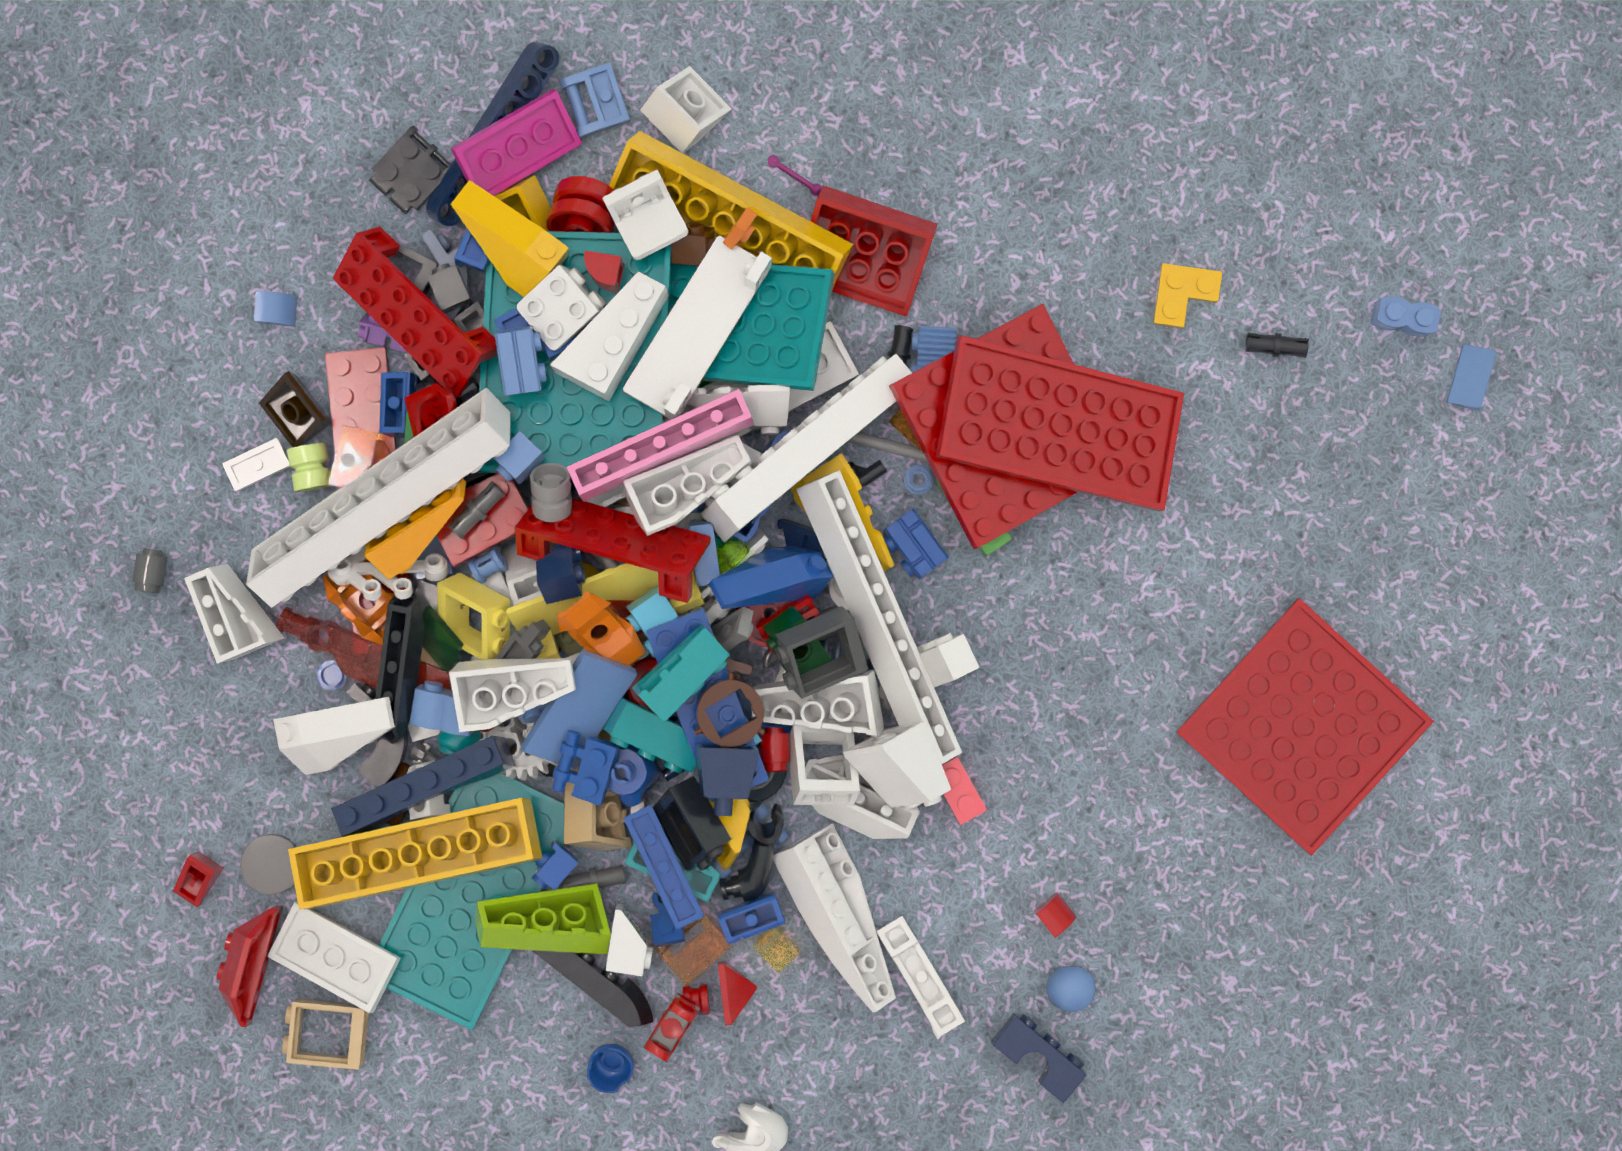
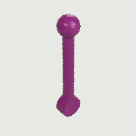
(773, 161)

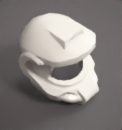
(764, 1132)

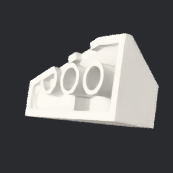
(677, 488)
(502, 689)

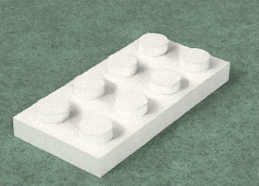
(334, 957)

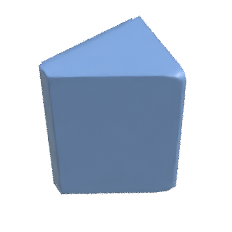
(1471, 377)
(707, 567)

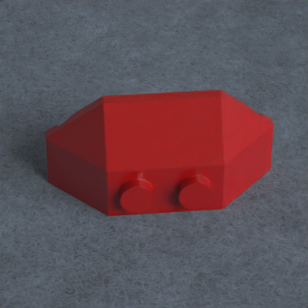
(246, 964)

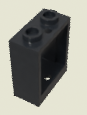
(691, 825)

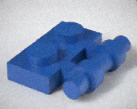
(594, 770)

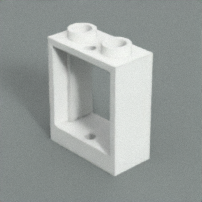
(821, 791)

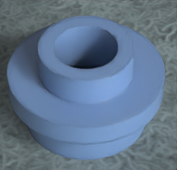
(928, 479)

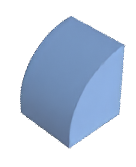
(275, 308)

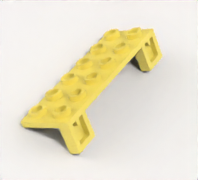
(615, 583)

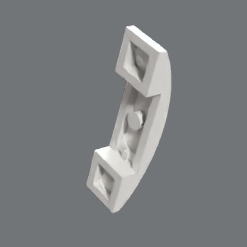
(921, 976)

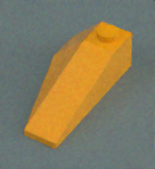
(405, 541)

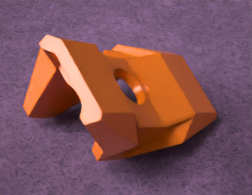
(367, 621)
(617, 644)

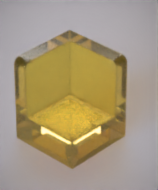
(776, 948)

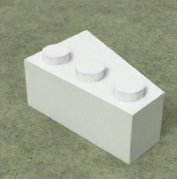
(230, 614)
(947, 658)

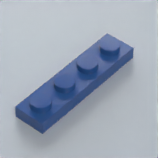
(663, 867)

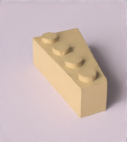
(595, 825)

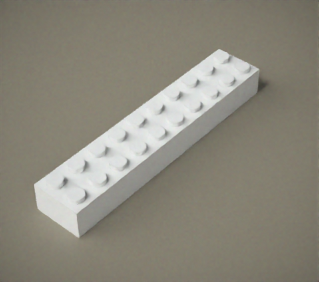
(380, 498)

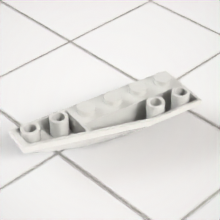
(837, 911)

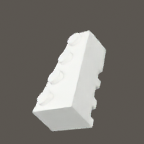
(842, 707)

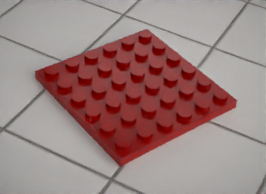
(982, 499)
(1304, 726)

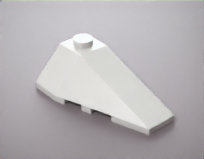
(765, 403)
(328, 736)

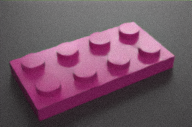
(517, 144)

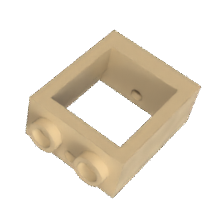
(357, 1041)

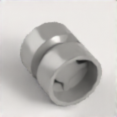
(551, 492)

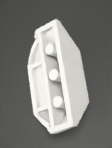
(870, 812)

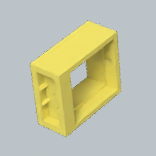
(455, 598)

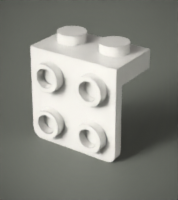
(645, 215)
(560, 306)

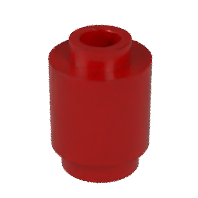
(775, 750)

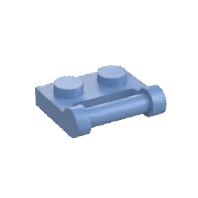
(604, 97)

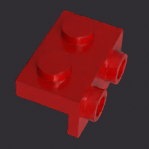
(428, 407)

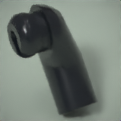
(868, 474)

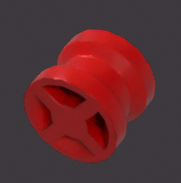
(699, 996)

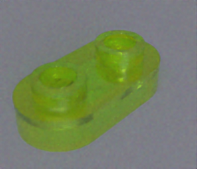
(731, 555)

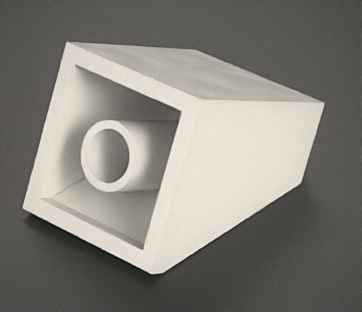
(901, 766)

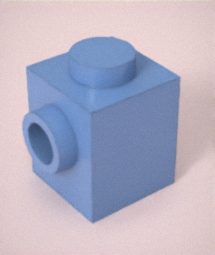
(519, 459)

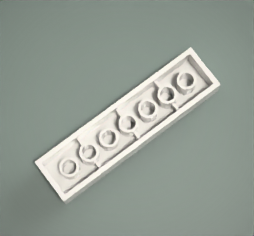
(804, 448)

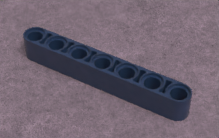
(508, 92)

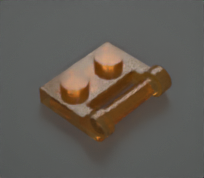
(696, 954)

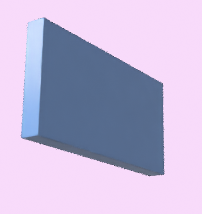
(585, 710)

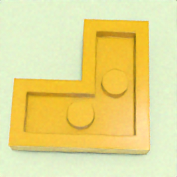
(1180, 284)

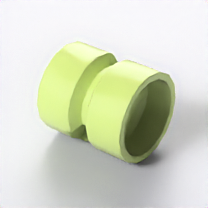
(309, 467)

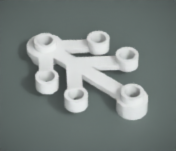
(352, 567)

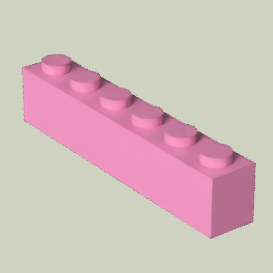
(661, 445)

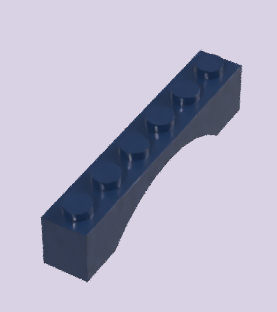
(444, 775)

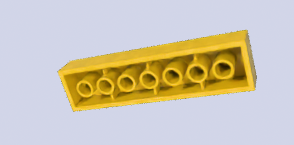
(719, 202)
(415, 853)

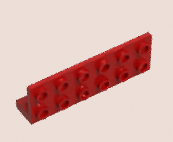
(409, 314)
(619, 537)

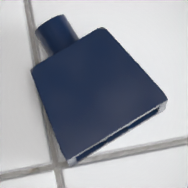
(725, 774)

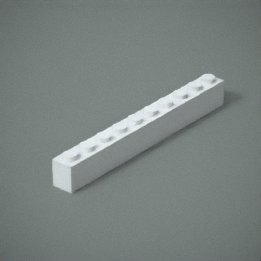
(875, 610)

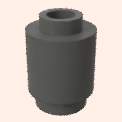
(149, 570)

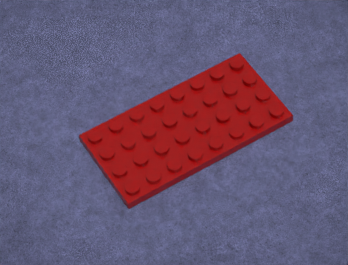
(1059, 424)

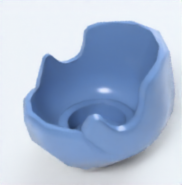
(1071, 988)

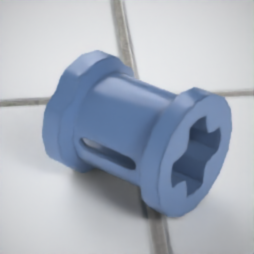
(488, 564)

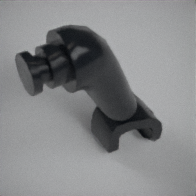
(755, 876)

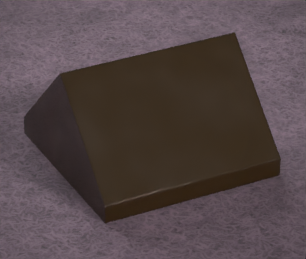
(294, 410)

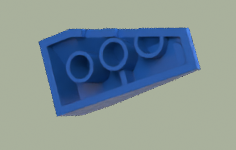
(773, 577)

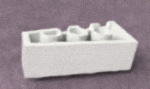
(611, 340)

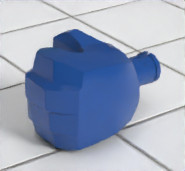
(633, 775)

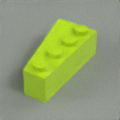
(546, 921)

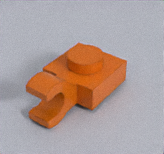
(741, 230)

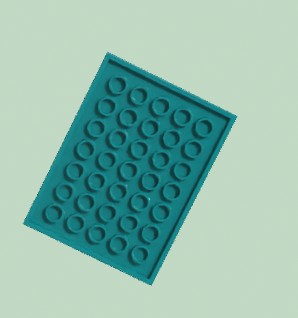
(563, 417)

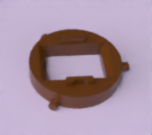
(740, 734)

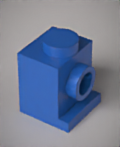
(554, 866)

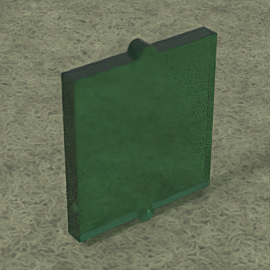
(440, 640)

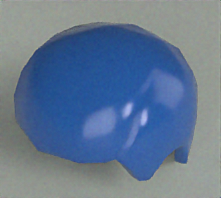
(609, 1068)

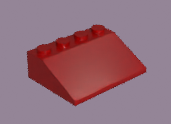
(886, 248)

